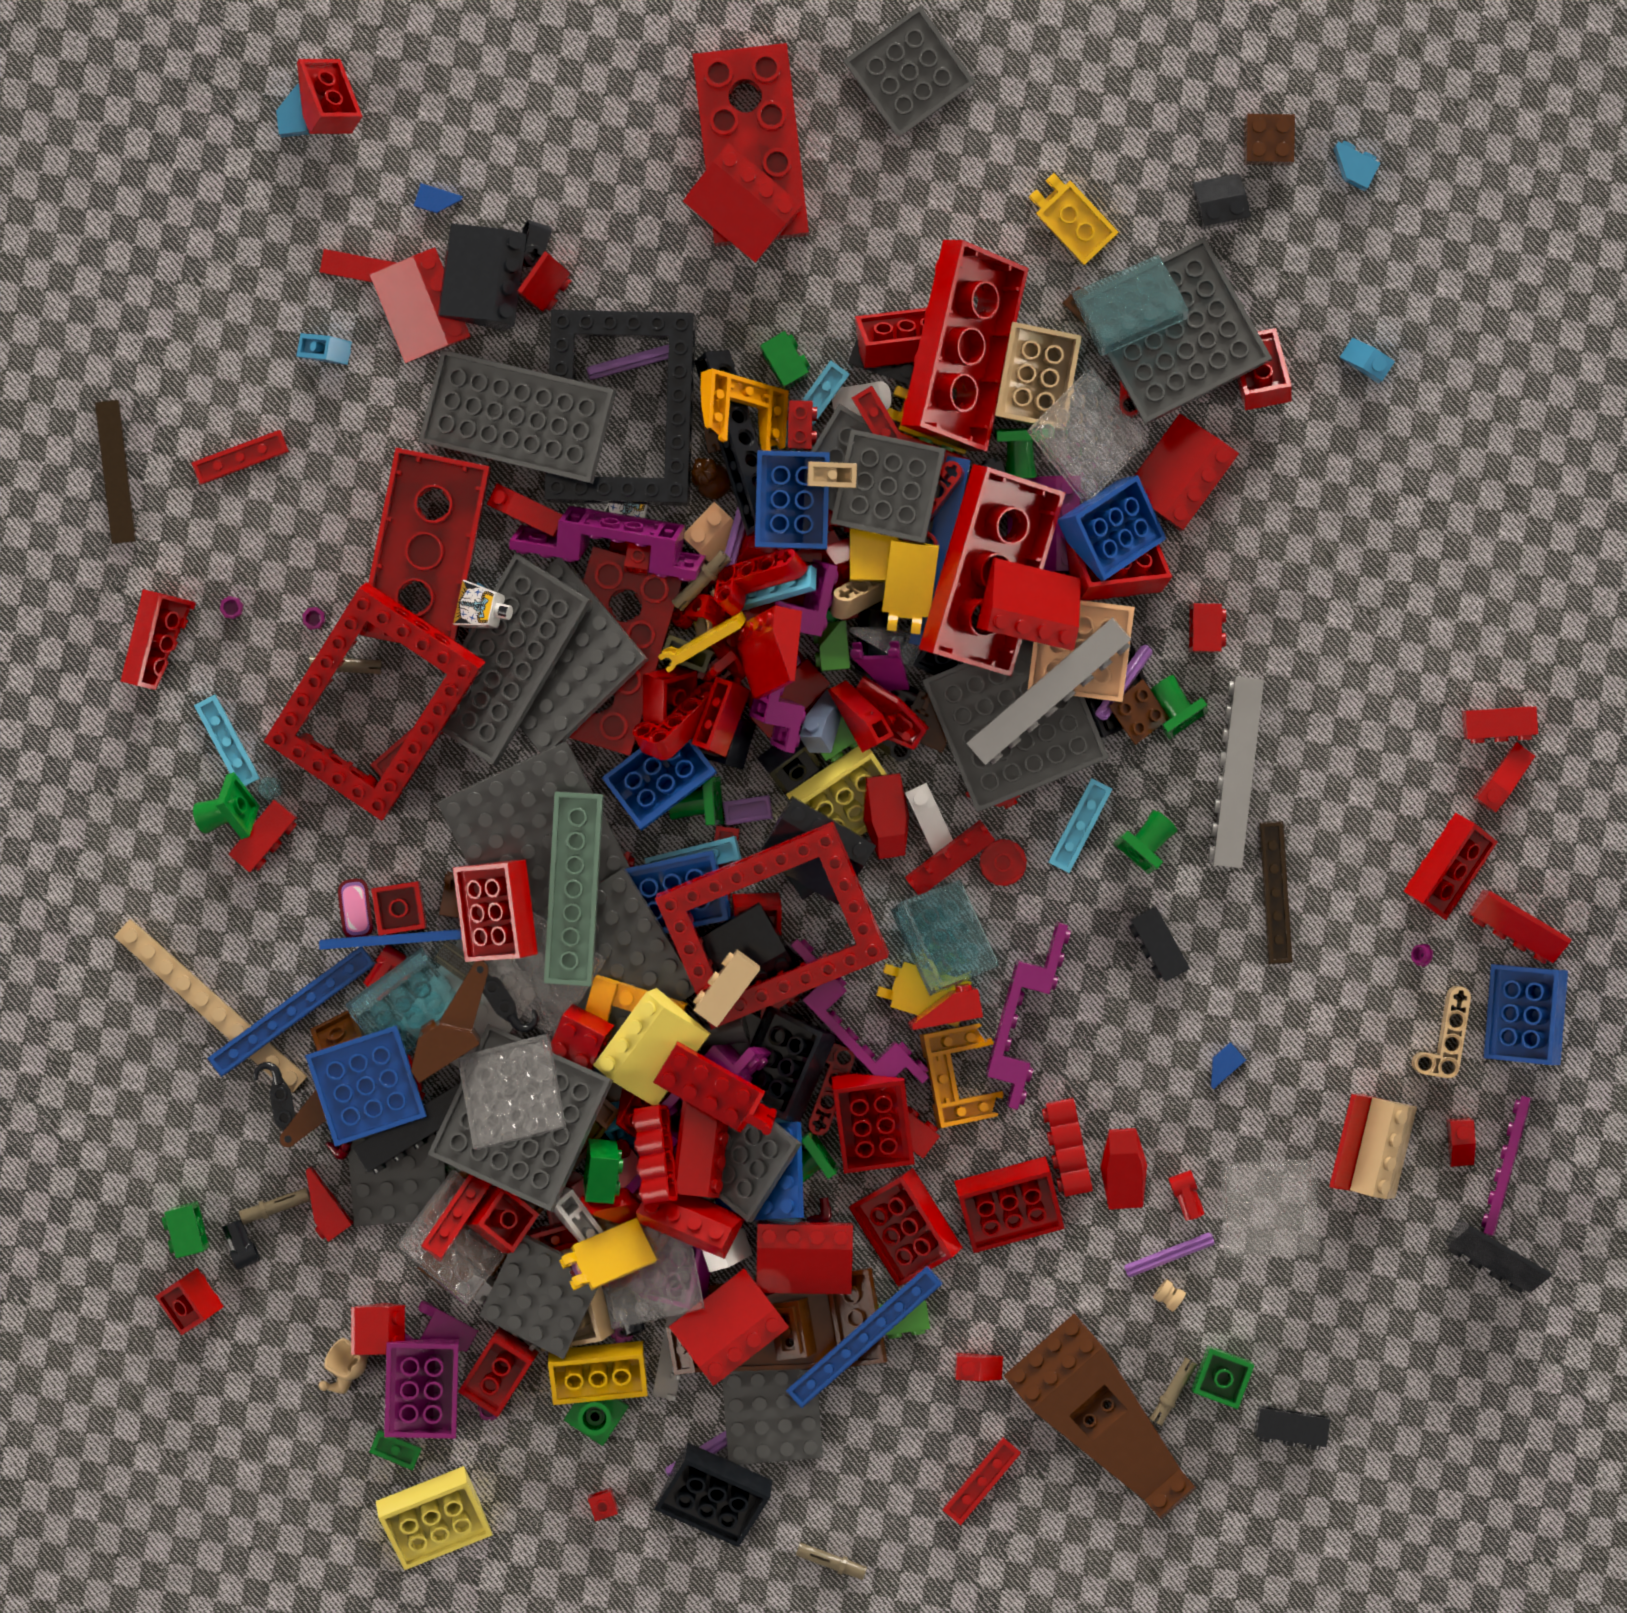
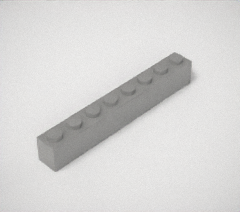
(1048, 691)
(1237, 772)

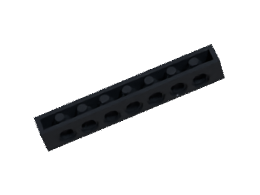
(741, 443)

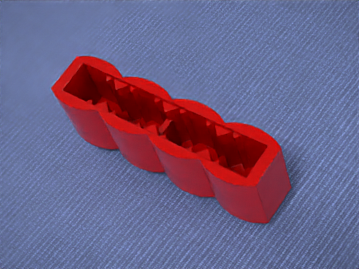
(1068, 1147)
(655, 1154)

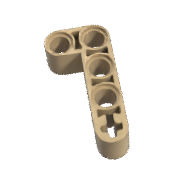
(856, 597)
(1446, 1032)

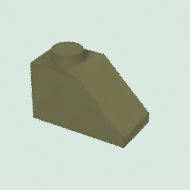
(697, 662)

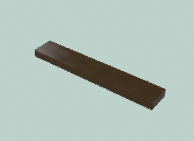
(115, 471)
(1275, 892)

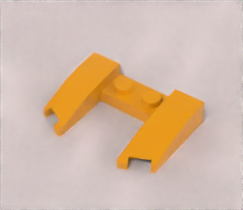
(772, 403)
(609, 993)
(947, 1106)

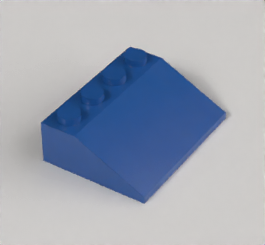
(786, 508)
(1113, 527)
(654, 786)
(668, 873)
(1525, 1014)

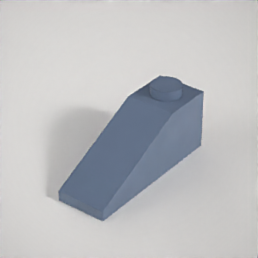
(821, 725)

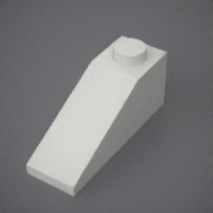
(929, 817)
(576, 1216)

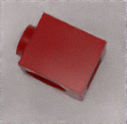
(637, 559)
(603, 1504)

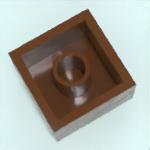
(1269, 139)

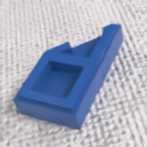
(435, 199)
(1225, 1063)

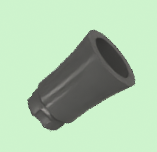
(727, 1034)

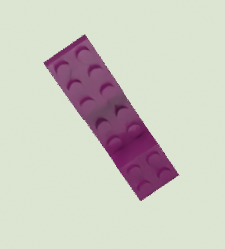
(581, 524)
(781, 712)
(1035, 978)
(822, 997)
(726, 1056)

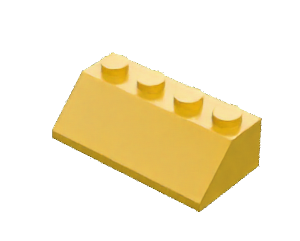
(598, 1373)

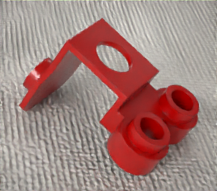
(709, 610)

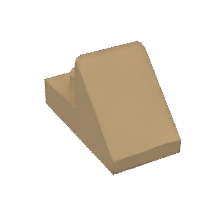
(832, 474)

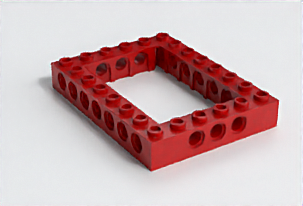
(417, 635)
(819, 842)

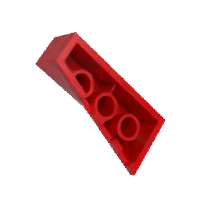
(154, 637)

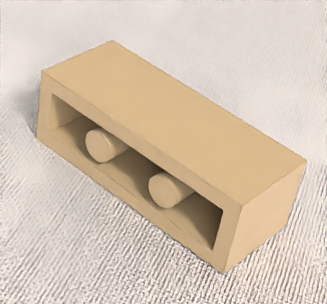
(725, 987)

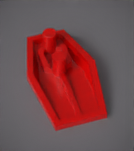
(805, 691)
(904, 723)
(886, 815)
(1123, 1169)

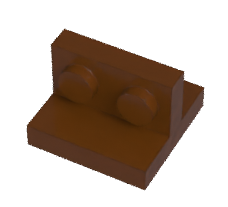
(336, 1031)

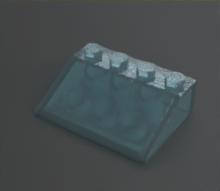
(1130, 305)
(944, 937)
(405, 998)

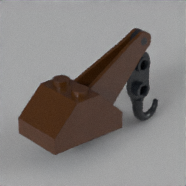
(454, 1033)
(293, 1126)

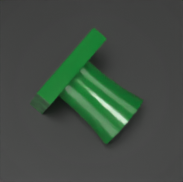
(1019, 451)
(1177, 706)
(702, 802)
(232, 807)
(1147, 841)
(816, 1157)
(597, 1429)

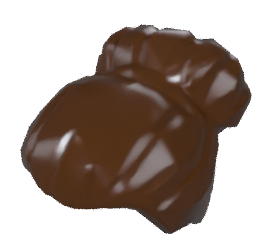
(710, 478)

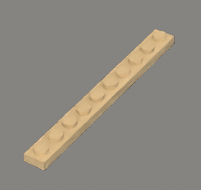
(202, 998)

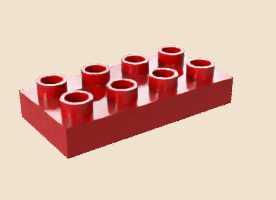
(766, 133)
(964, 345)
(424, 549)
(970, 557)
(648, 630)

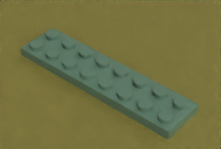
(573, 888)

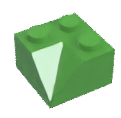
(833, 648)

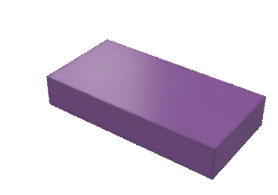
(747, 810)

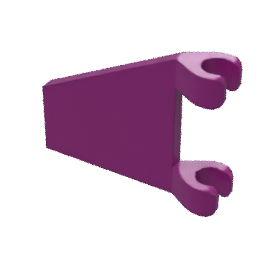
(884, 669)
(446, 1327)

